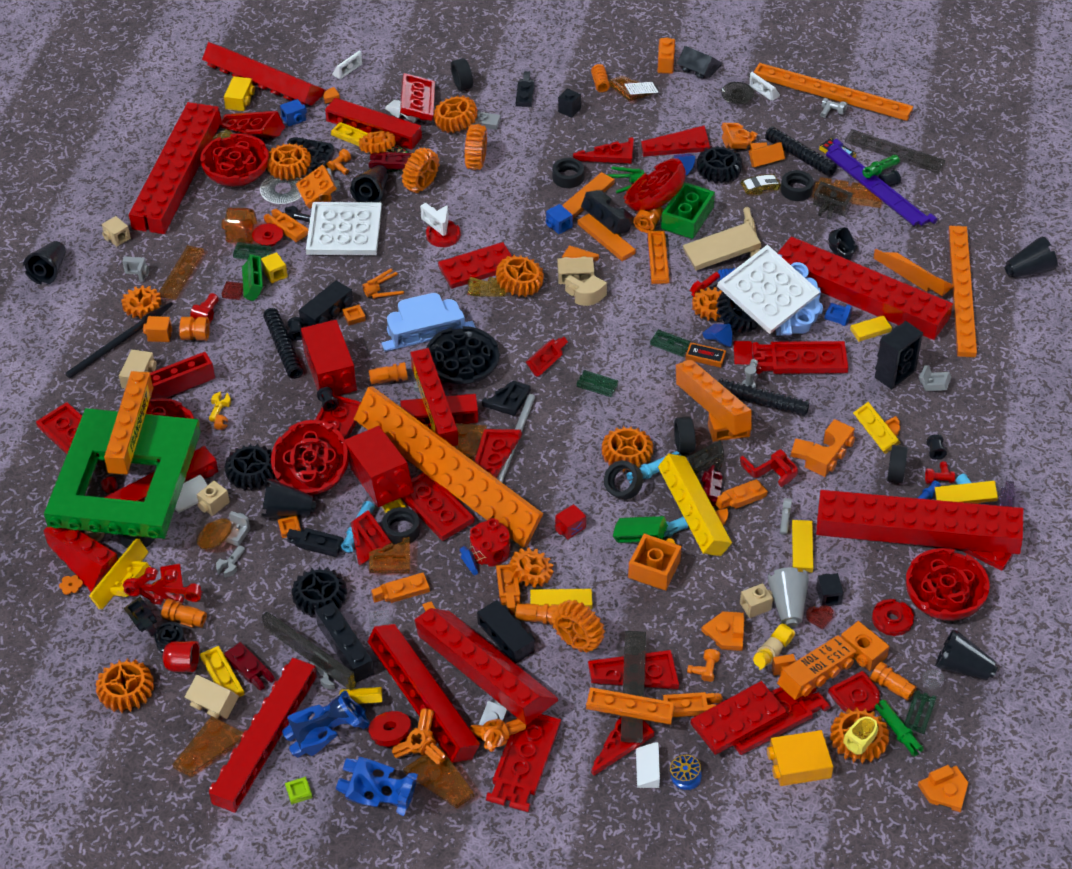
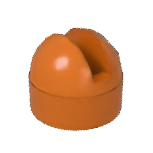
(219, 420)

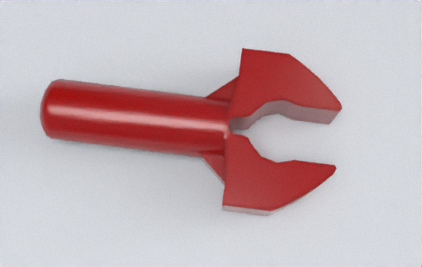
(697, 285)

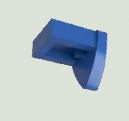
(688, 161)
(839, 313)
(721, 333)

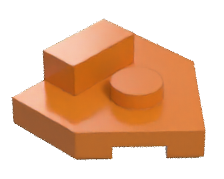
(737, 137)
(726, 630)
(945, 787)

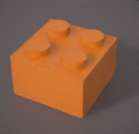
(654, 562)

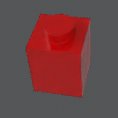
(570, 522)

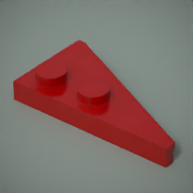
(608, 153)
(615, 749)

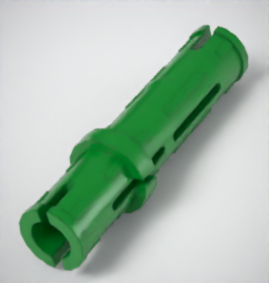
(878, 167)
(904, 734)

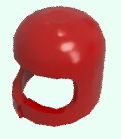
(177, 656)

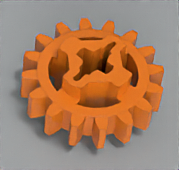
(377, 142)
(141, 301)
(705, 303)
(531, 567)

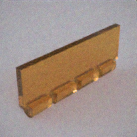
(860, 195)

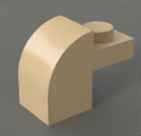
(586, 293)

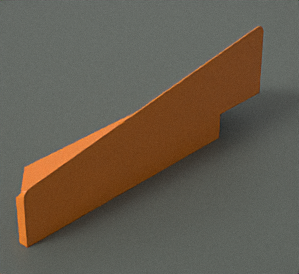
(912, 272)

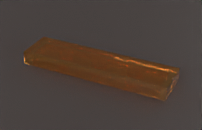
(181, 272)

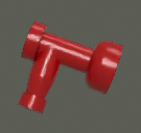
(945, 475)

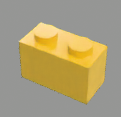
(239, 93)

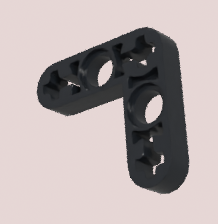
(317, 152)

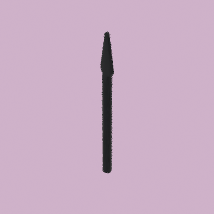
(115, 342)

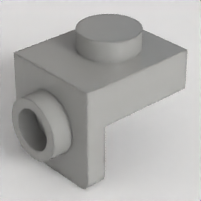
(136, 265)
(934, 381)
(240, 528)
(493, 711)

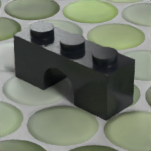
(615, 219)

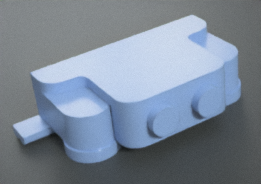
(803, 319)
(421, 320)

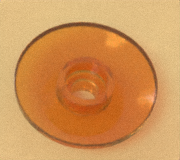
(214, 533)

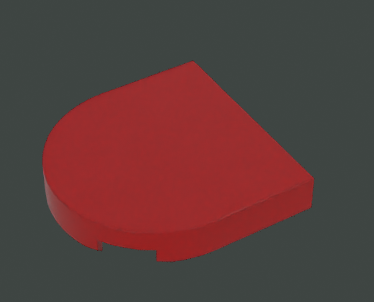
(856, 692)

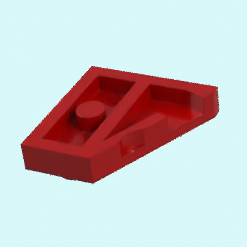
(367, 536)

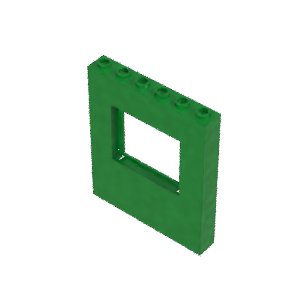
(160, 438)

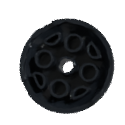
(464, 354)

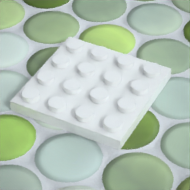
(344, 228)
(768, 289)

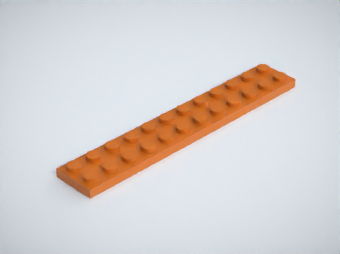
(449, 466)

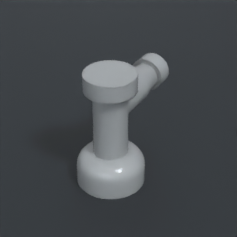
(827, 105)
(750, 371)

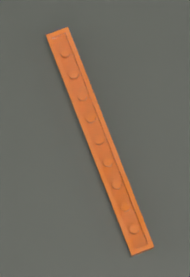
(834, 91)
(962, 292)

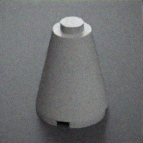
(789, 594)

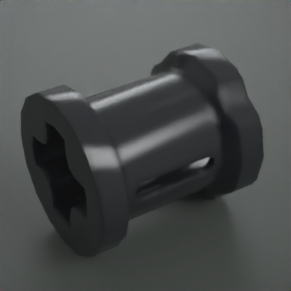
(891, 178)
(295, 325)
(327, 399)
(935, 443)

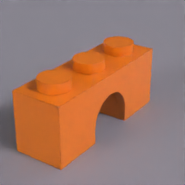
(824, 459)

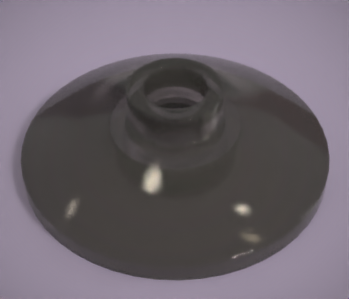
(737, 93)

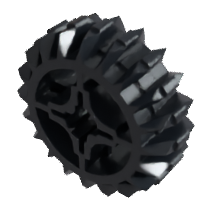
(719, 164)
(734, 315)
(249, 467)
(327, 582)

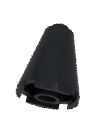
(370, 184)
(1032, 259)
(45, 263)
(286, 501)
(965, 658)

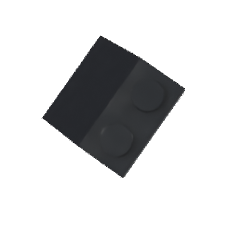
(698, 62)

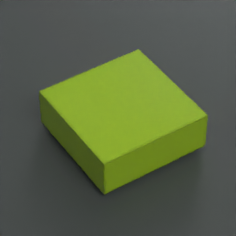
(298, 790)

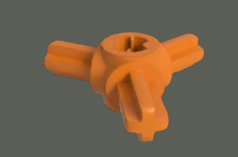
(496, 732)
(414, 743)

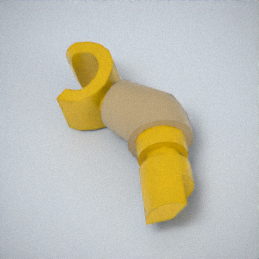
(773, 646)

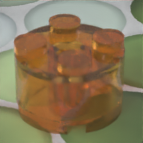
(239, 225)

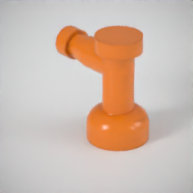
(344, 156)
(711, 657)

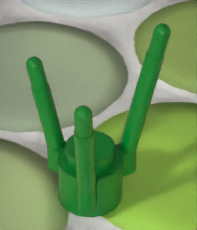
(633, 176)

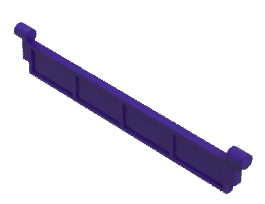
(877, 186)

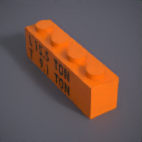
(817, 667)

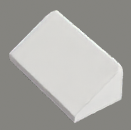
(348, 65)
(763, 87)
(189, 492)
(648, 766)

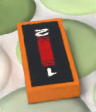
(705, 355)

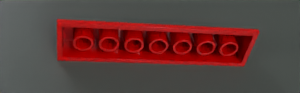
(262, 74)
(484, 664)

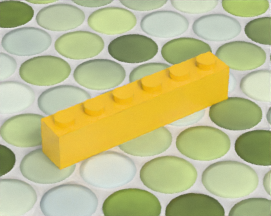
(694, 505)

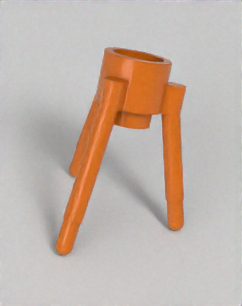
(372, 286)

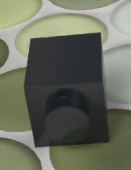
(569, 103)
(829, 589)

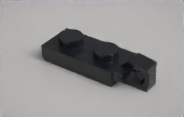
(525, 91)
(316, 541)
(141, 616)

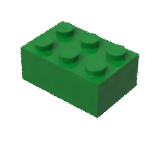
(688, 210)

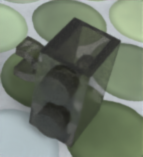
(832, 199)

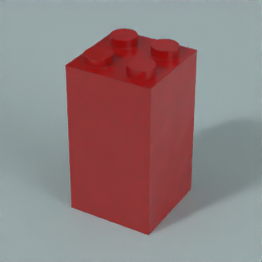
(329, 357)
(379, 466)

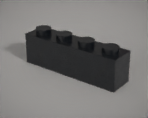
(344, 641)

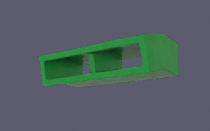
(252, 277)
(633, 528)

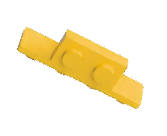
(126, 567)

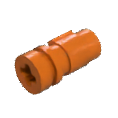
(388, 374)
(535, 612)
(185, 614)
(893, 681)

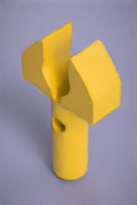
(226, 402)

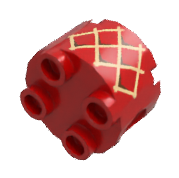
(490, 542)

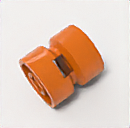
(646, 221)
(193, 328)

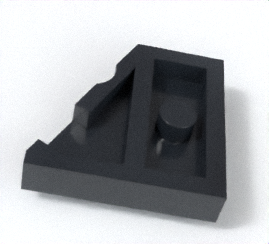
(508, 398)

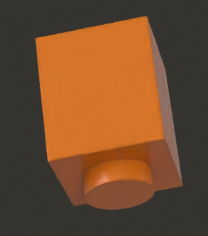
(158, 329)

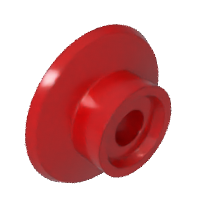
(267, 234)

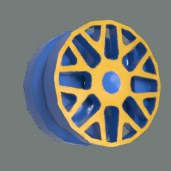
(686, 773)

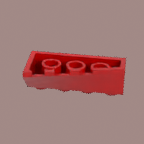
(81, 554)

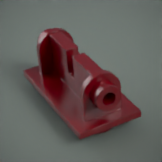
(711, 480)

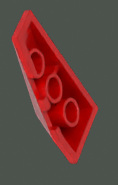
(260, 124)

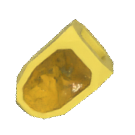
(861, 735)

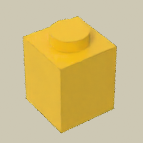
(274, 267)

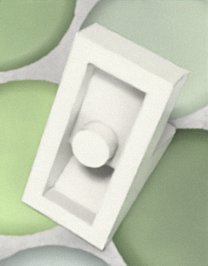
(436, 219)

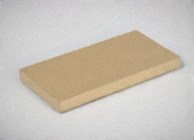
(722, 246)

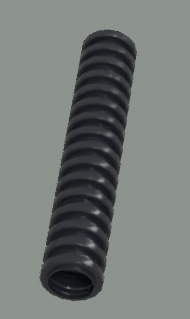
(801, 151)
(283, 343)
(766, 397)

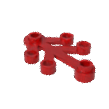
(160, 590)

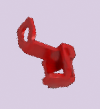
(778, 463)

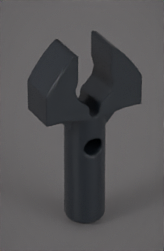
(293, 212)

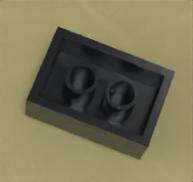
(898, 354)

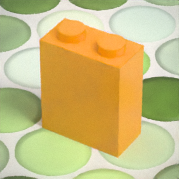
(800, 758)

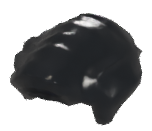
(842, 243)

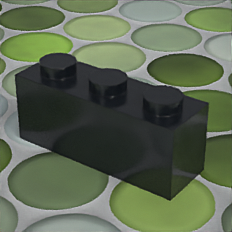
(326, 304)
(506, 631)

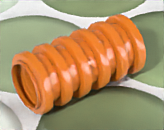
(600, 77)

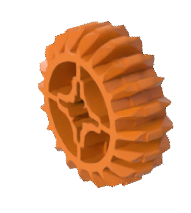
(455, 114)
(475, 147)
(288, 161)
(420, 170)
(519, 276)
(627, 443)
(578, 625)
(111, 685)
(838, 731)

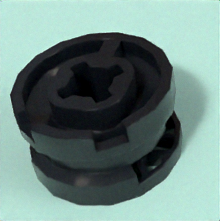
(168, 630)

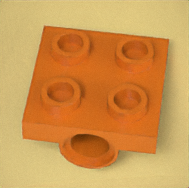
(316, 186)

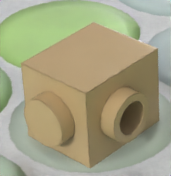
(115, 231)
(212, 498)
(756, 600)

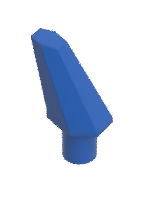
(468, 558)

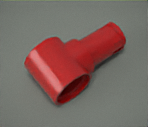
(205, 309)

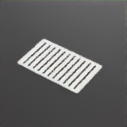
(641, 88)

